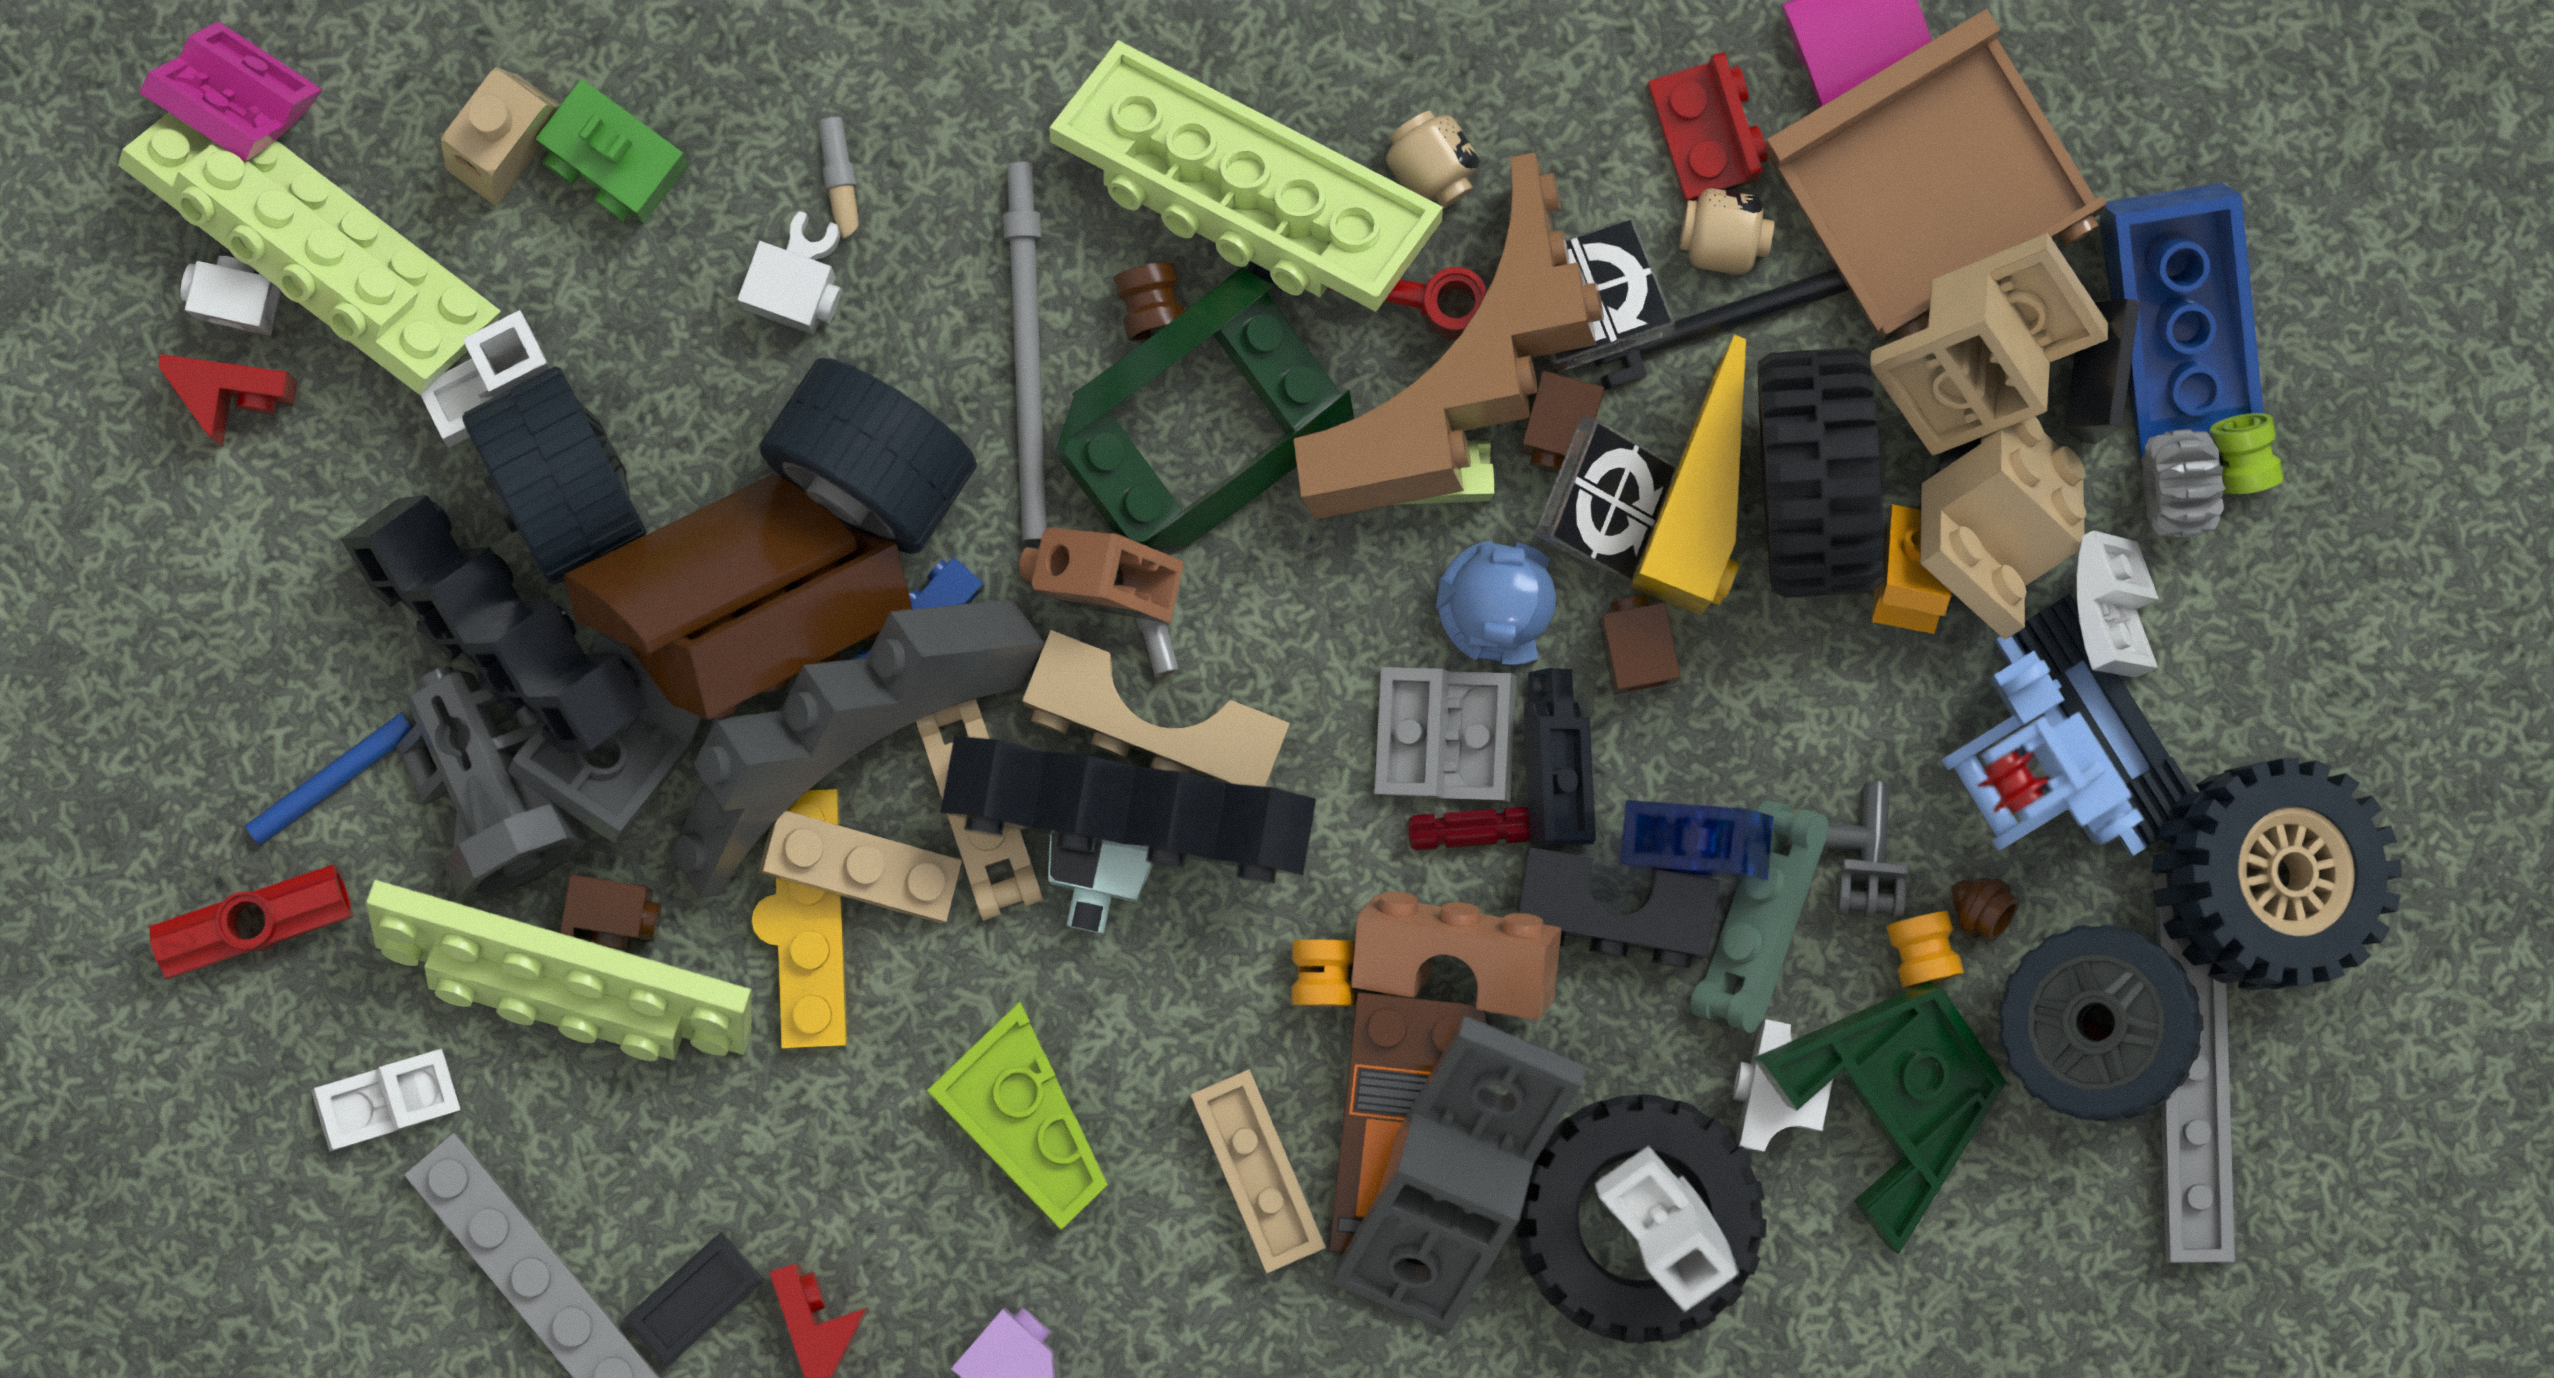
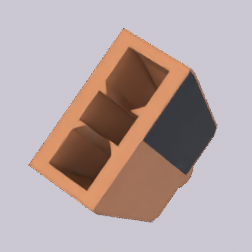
(1083, 569)

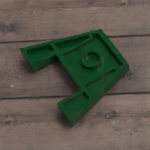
(1917, 1079)

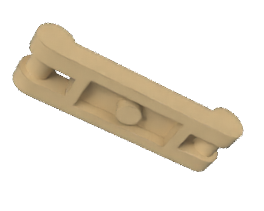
(979, 849)

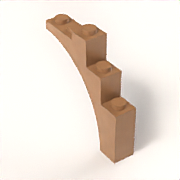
(1418, 437)

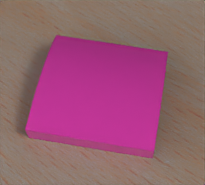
(1852, 39)
(230, 91)

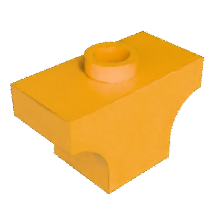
(1909, 592)

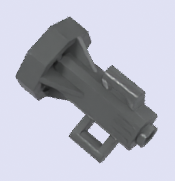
(501, 825)

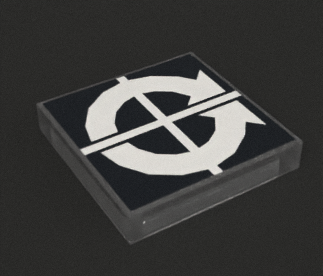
(1628, 290)
(1606, 499)

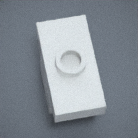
(1762, 1107)

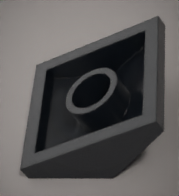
(2102, 376)

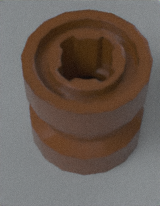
(1148, 298)

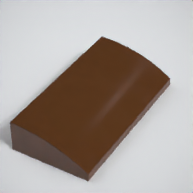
(707, 564)

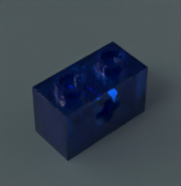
(1697, 839)

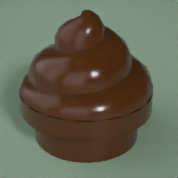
(1984, 907)

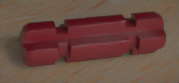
(1468, 828)

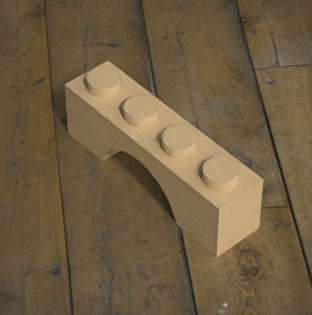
(1077, 689)

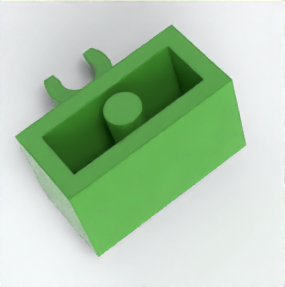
(611, 153)

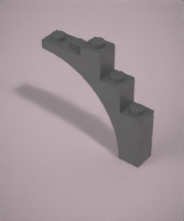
(836, 709)

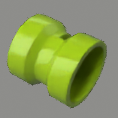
(2247, 453)

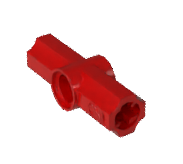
(213, 933)

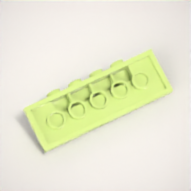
(1243, 180)
(316, 248)
(558, 978)

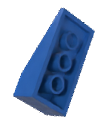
(2195, 315)

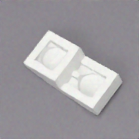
(385, 1100)

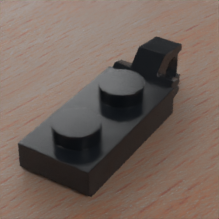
(1558, 762)

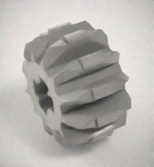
(2182, 483)

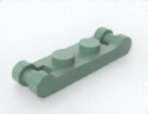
(1762, 923)

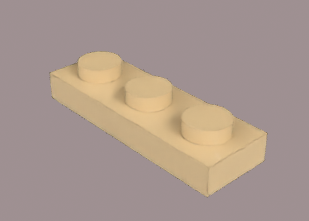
(860, 866)
(1258, 1171)

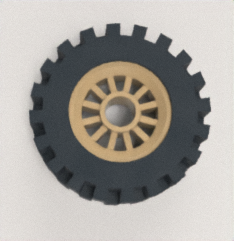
(2270, 813)

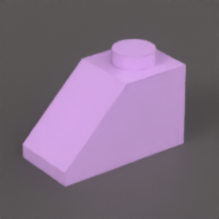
(1009, 1349)

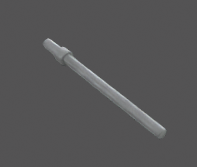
(1022, 229)

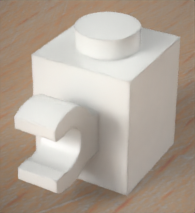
(790, 283)

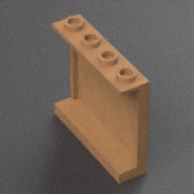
(1930, 173)

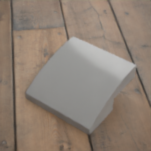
(1445, 734)

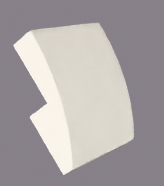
(2109, 590)

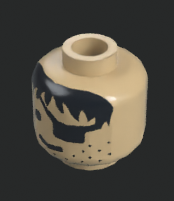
(1433, 158)
(1725, 231)

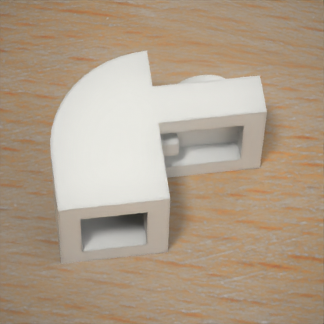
(501, 359)
(1672, 1227)

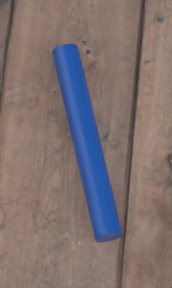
(329, 779)

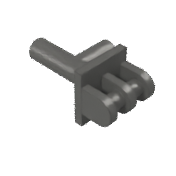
(1872, 868)

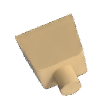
(496, 134)

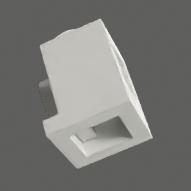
(230, 295)

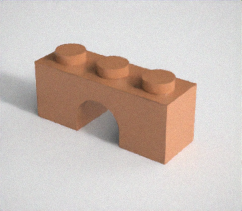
(1509, 955)

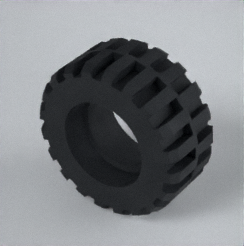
(1820, 472)
(1566, 1165)

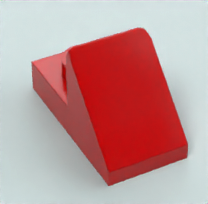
(209, 385)
(817, 1345)

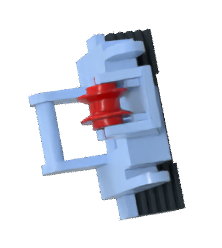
(2089, 742)

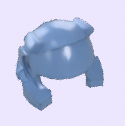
(1497, 602)

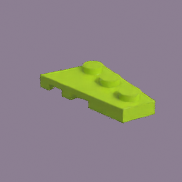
(1020, 1118)

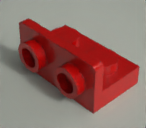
(1708, 127)

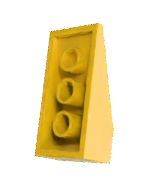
(1697, 525)

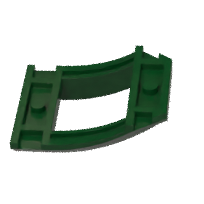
(1269, 359)

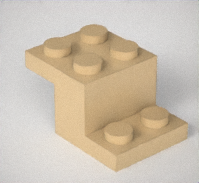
(1989, 344)
(2003, 520)

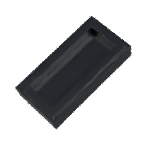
(694, 1299)

